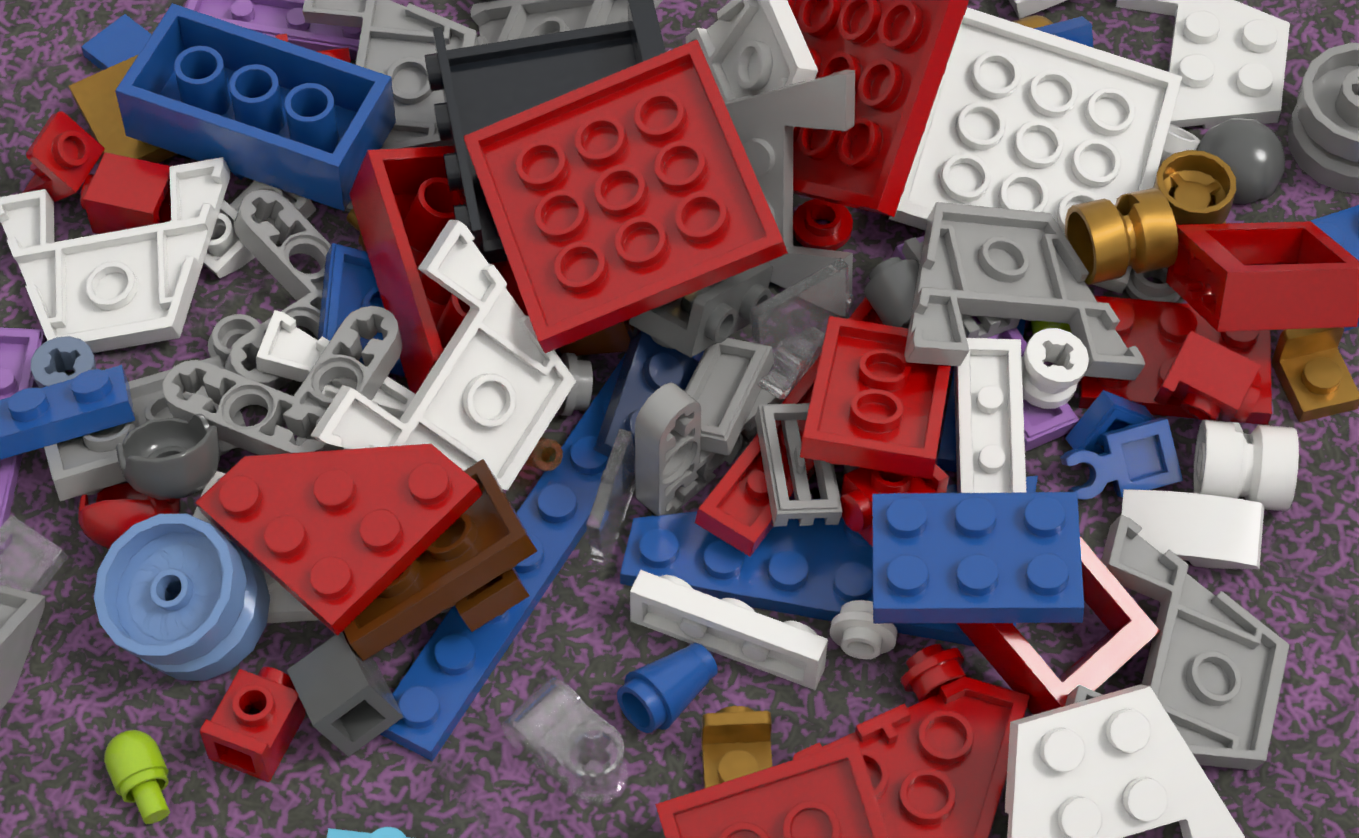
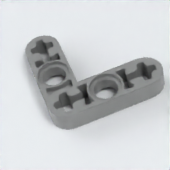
(261, 239)
(307, 405)
(668, 451)

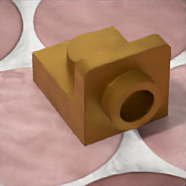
(1314, 373)
(735, 743)

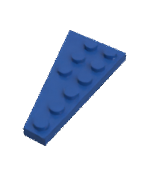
(791, 571)

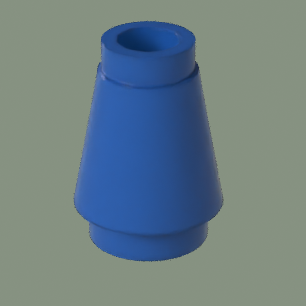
(664, 688)

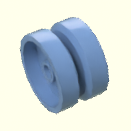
(181, 597)

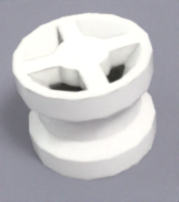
(1055, 384)

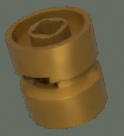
(1197, 187)
(1131, 233)

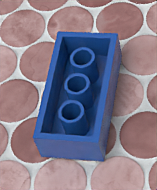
(257, 103)

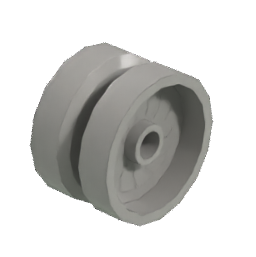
(1326, 119)

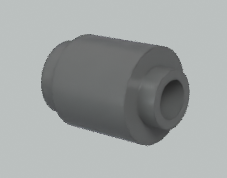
(893, 290)

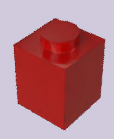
(126, 194)

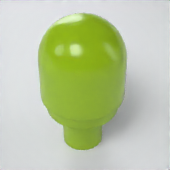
(138, 773)

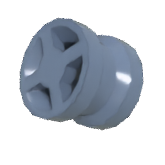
(59, 355)

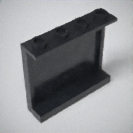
(514, 75)

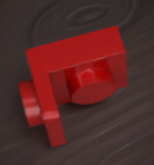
(61, 157)

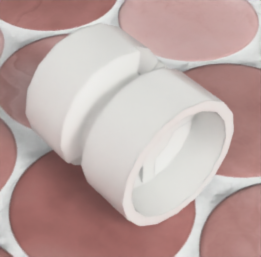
(1247, 465)

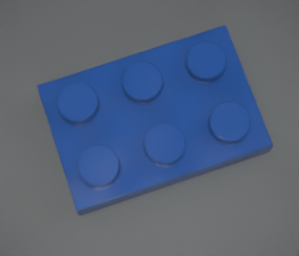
(977, 558)

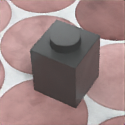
(344, 694)

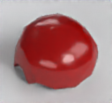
(117, 510)

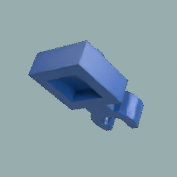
(1132, 459)

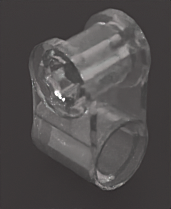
(566, 735)

